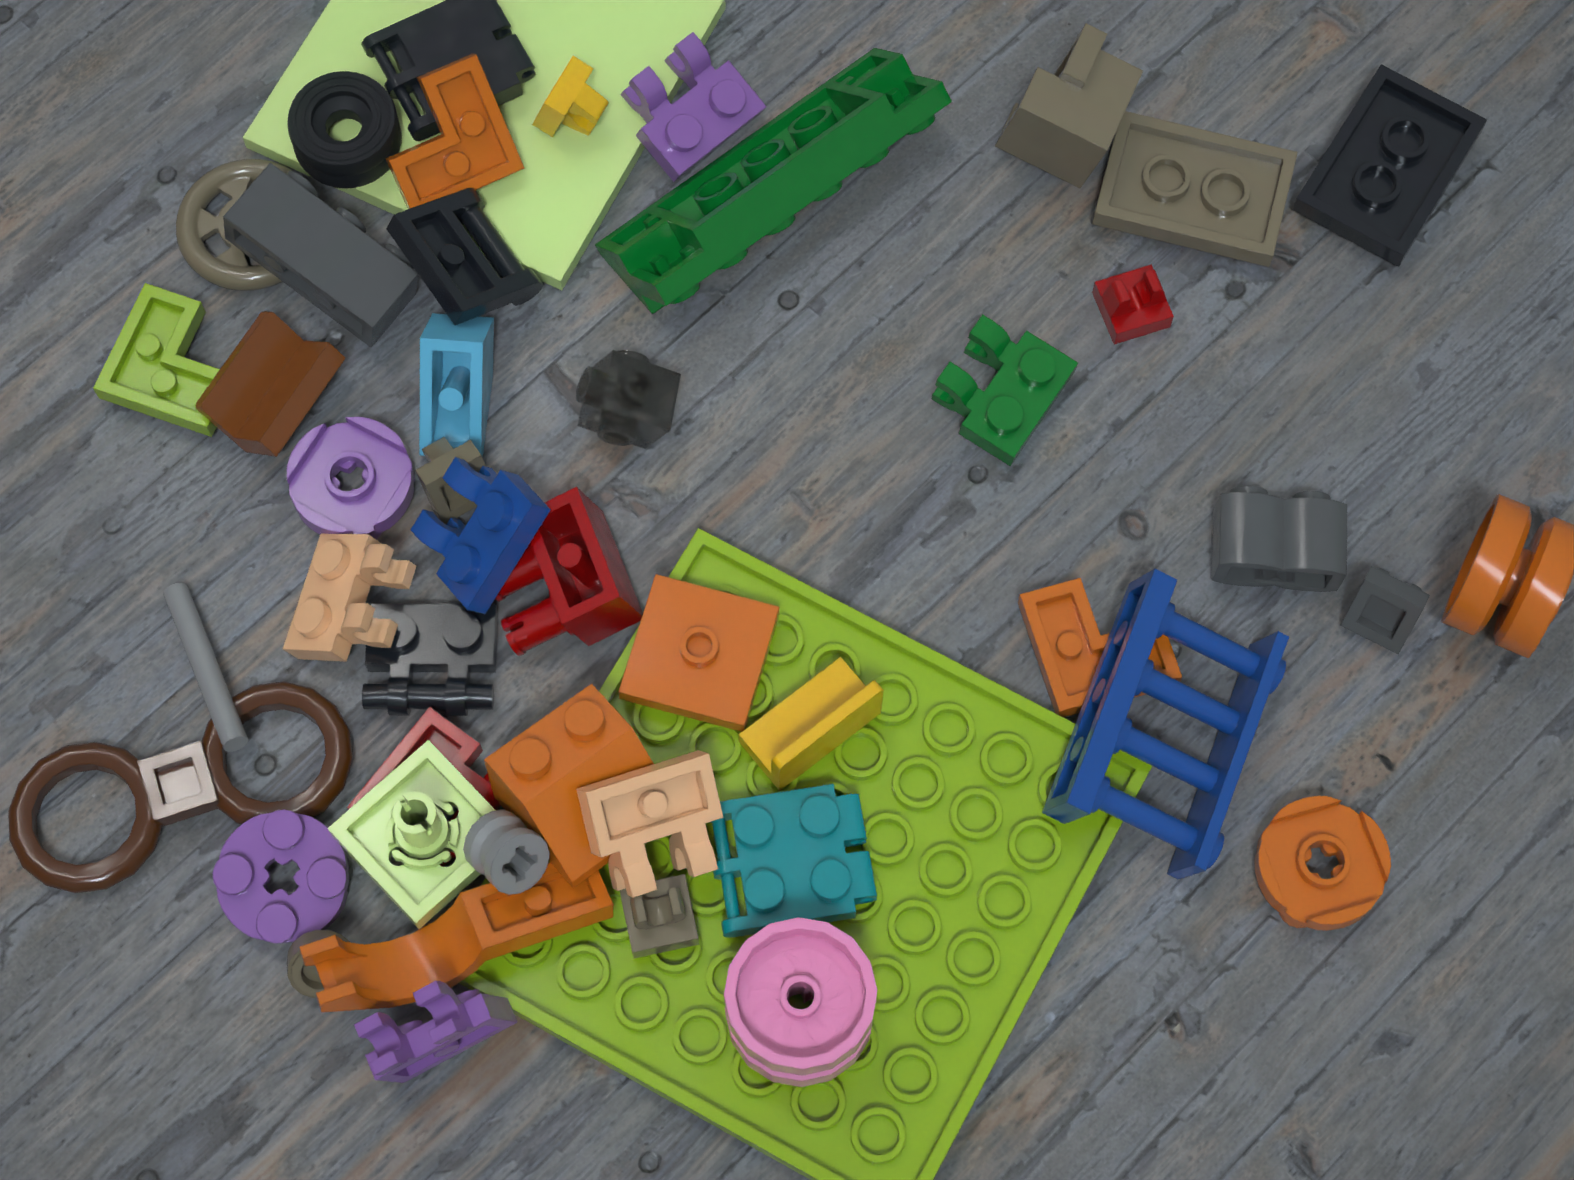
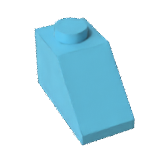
(455, 380)

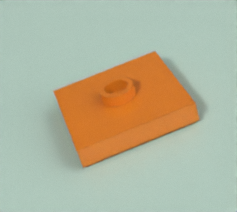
(699, 653)

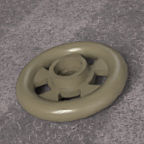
(197, 225)

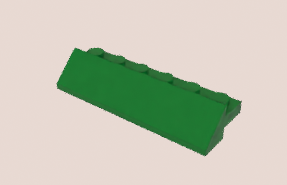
(771, 177)

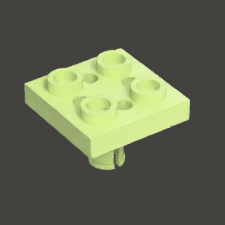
(408, 816)

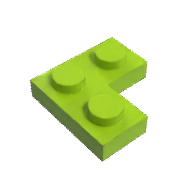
(149, 361)

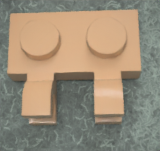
(334, 597)
(648, 805)

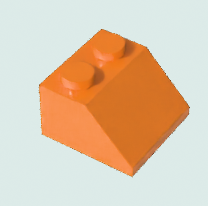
(551, 759)

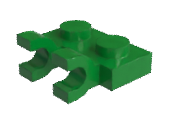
(1017, 397)

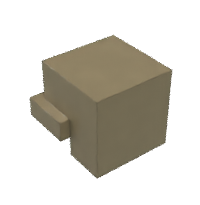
(1071, 114)

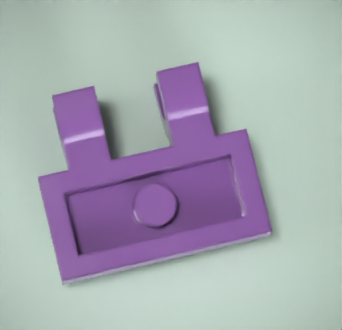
(699, 120)
(417, 1047)

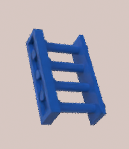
(1106, 729)

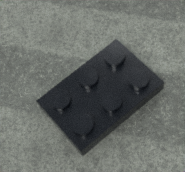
(1389, 165)

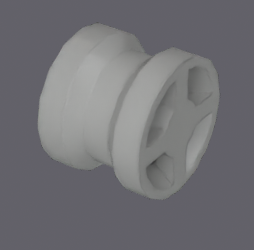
(506, 852)

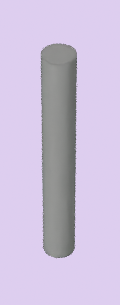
(205, 667)

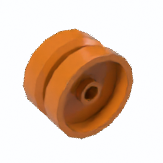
(1523, 580)

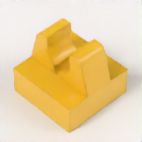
(571, 102)

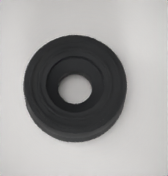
(337, 98)

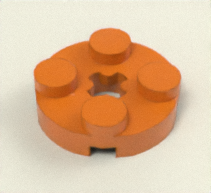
(1337, 830)

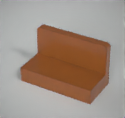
(268, 385)

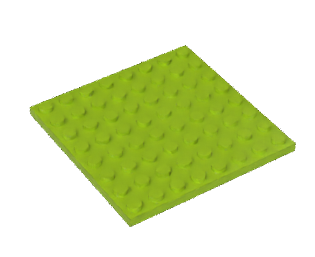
(961, 921)

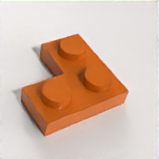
(473, 138)
(1071, 644)

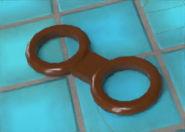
(173, 788)

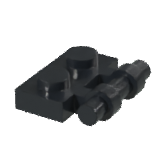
(433, 641)

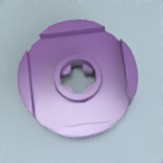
(343, 447)
(244, 872)

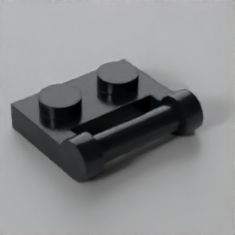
(452, 261)

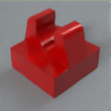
(1132, 304)

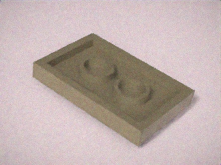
(1195, 188)

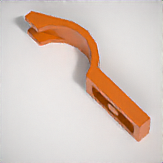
(455, 945)

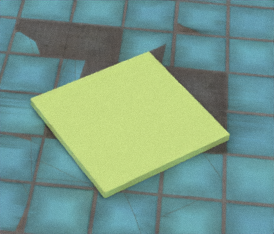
(567, 179)

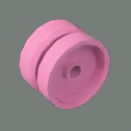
(820, 965)

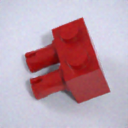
(583, 576)

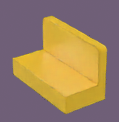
(811, 722)

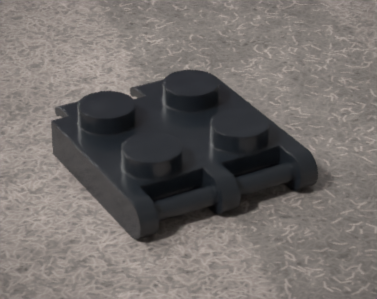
(441, 37)

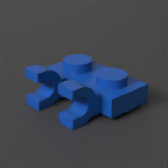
(493, 540)

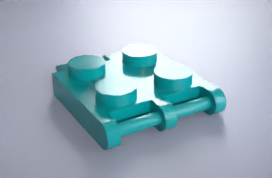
(793, 858)

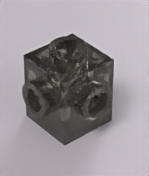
(627, 399)

